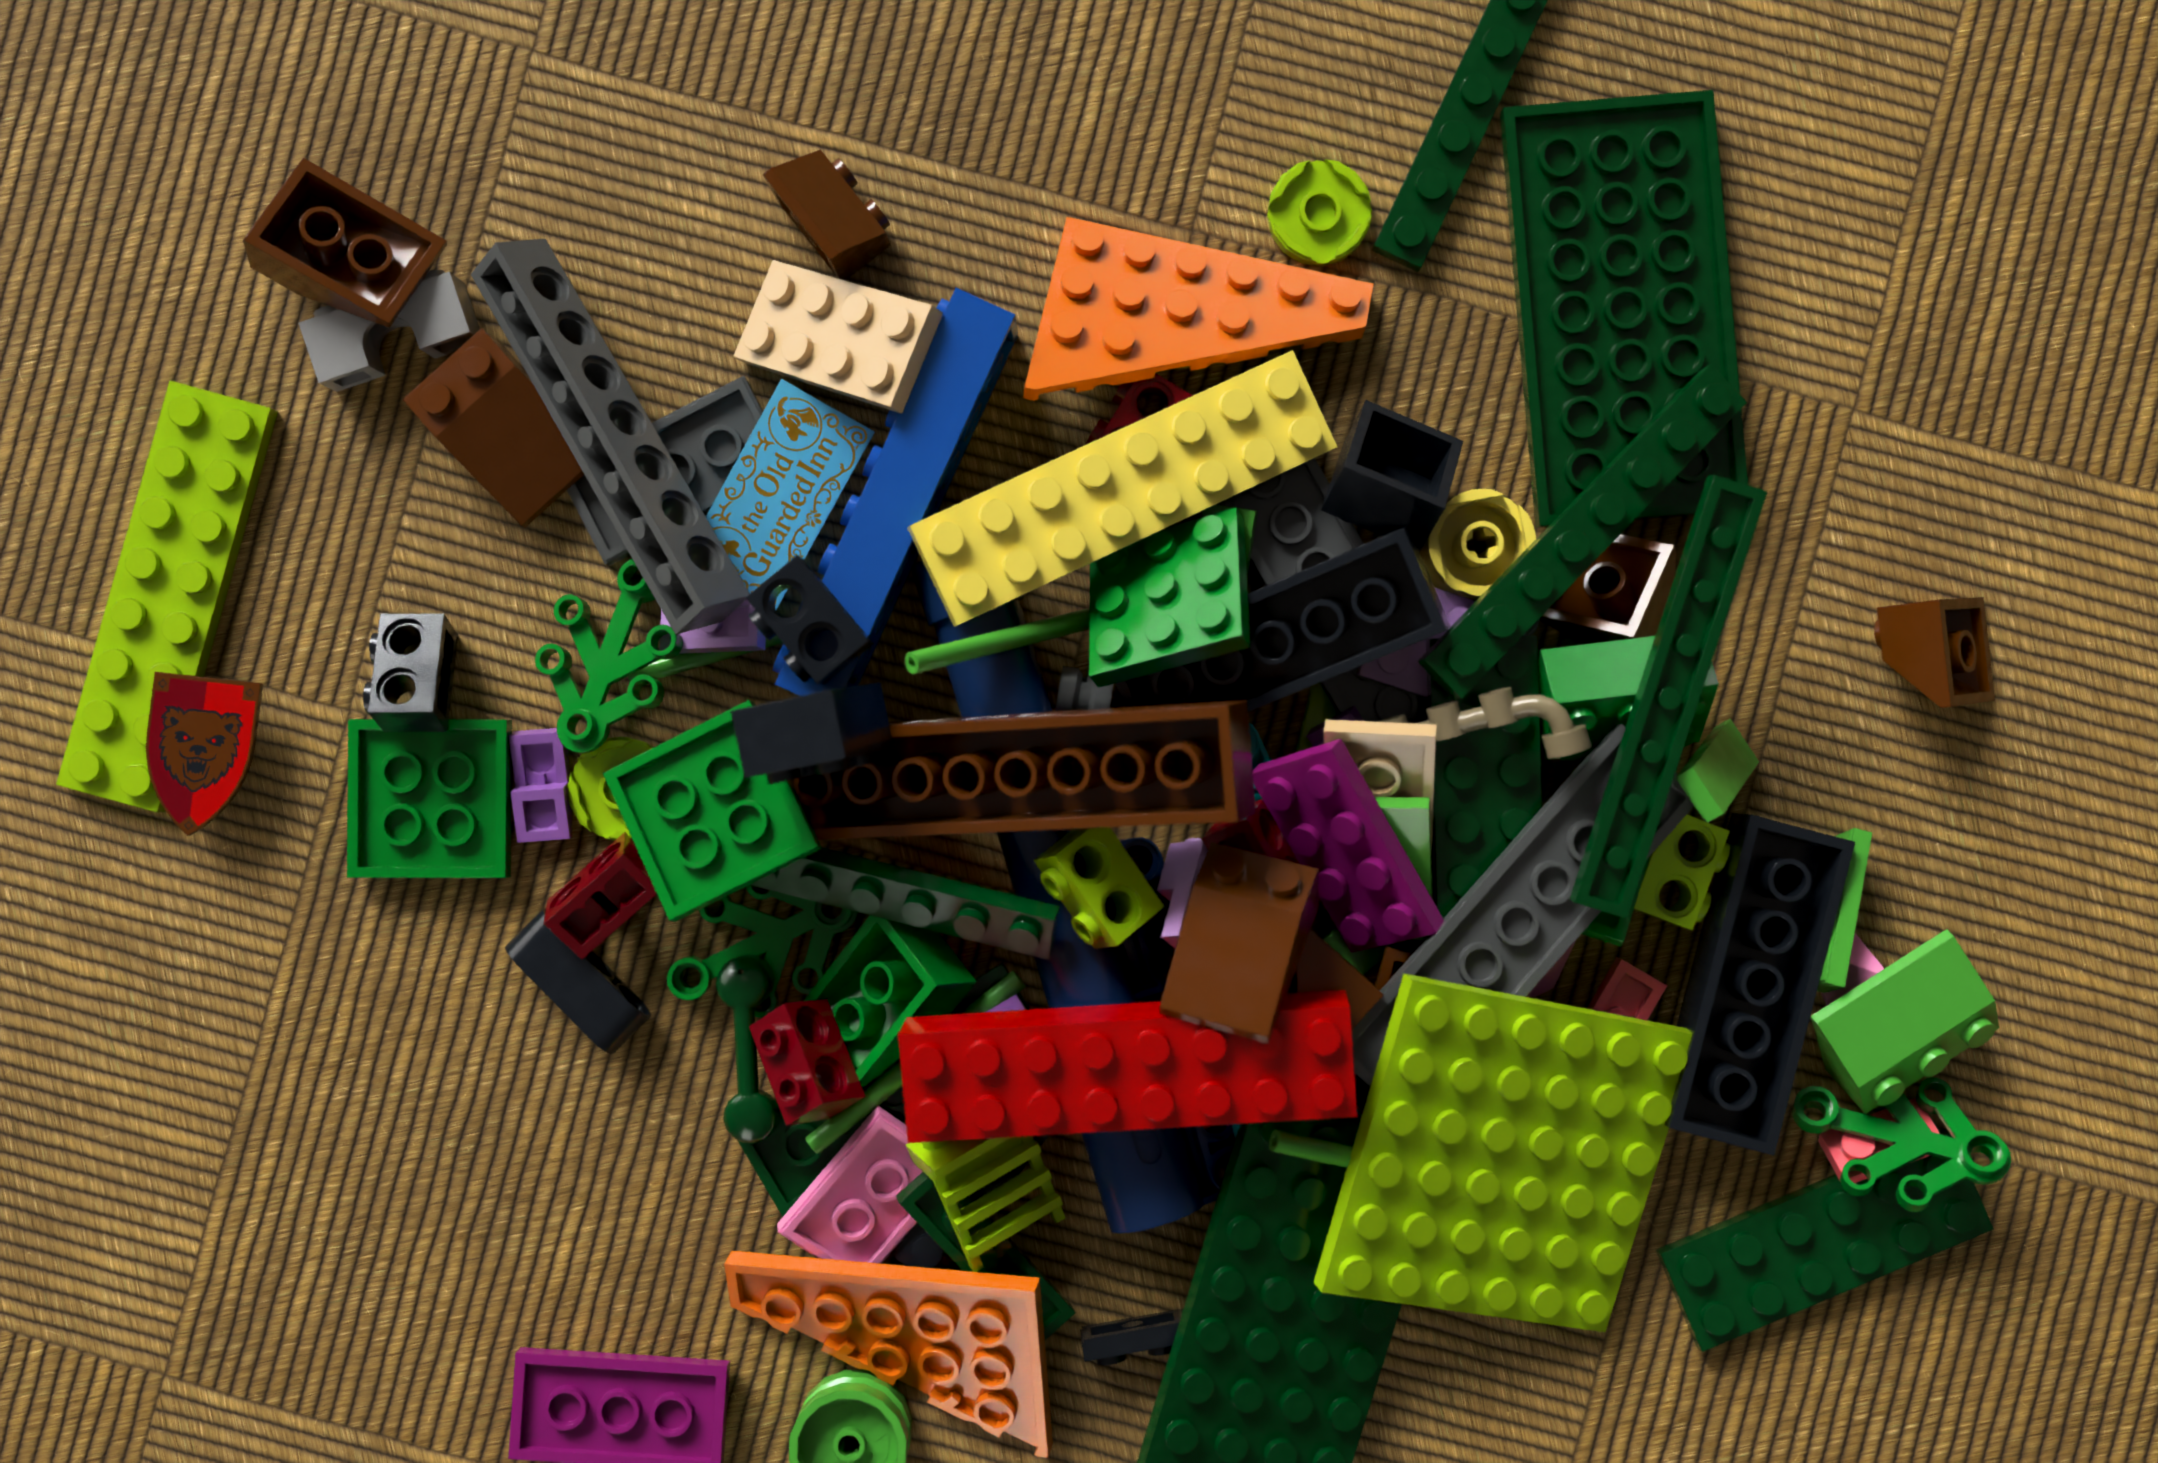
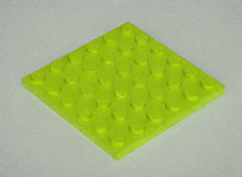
(1503, 1156)

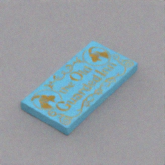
(785, 483)

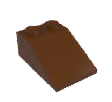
(341, 246)
(497, 427)
(1240, 941)

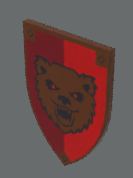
(200, 744)

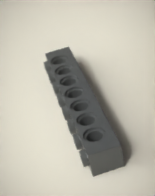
(609, 434)

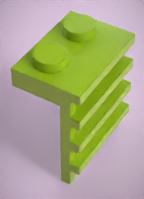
(967, 1166)

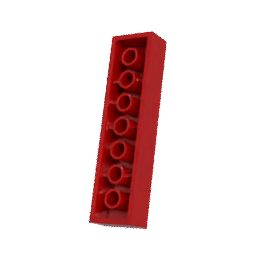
(1120, 1070)

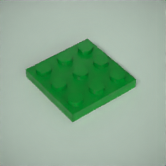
(1169, 599)
(429, 801)
(703, 822)

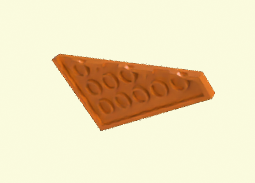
(1155, 304)
(947, 1332)

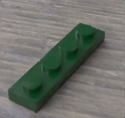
(926, 1208)

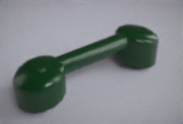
(752, 1112)

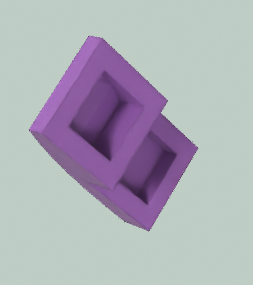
(541, 787)

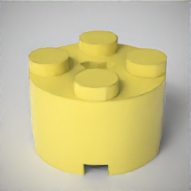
(1491, 519)

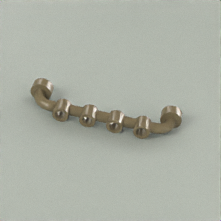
(1501, 708)

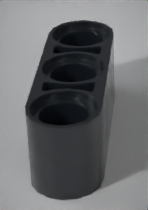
(581, 988)

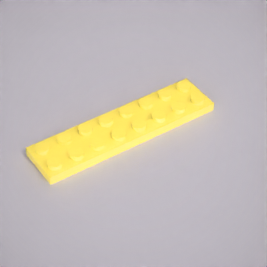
(1121, 488)

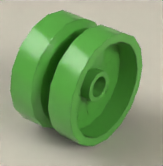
(854, 1406)

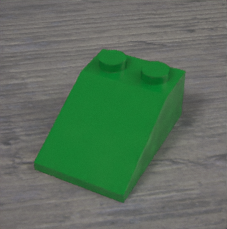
(882, 979)

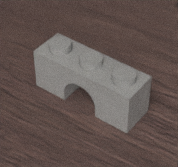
(348, 347)

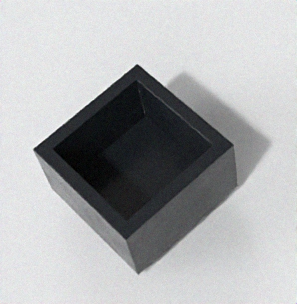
(1392, 474)
(813, 733)

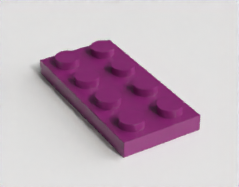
(1344, 833)
(617, 1408)

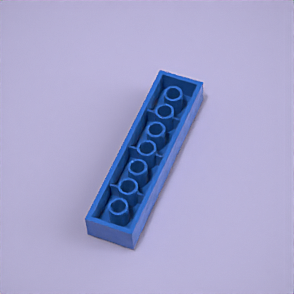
(909, 477)

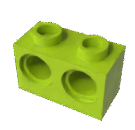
(1107, 874)
(1690, 875)

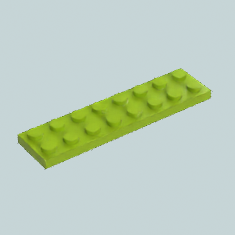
(166, 583)

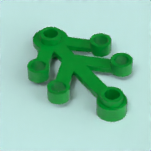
(605, 665)
(772, 936)
(1909, 1142)

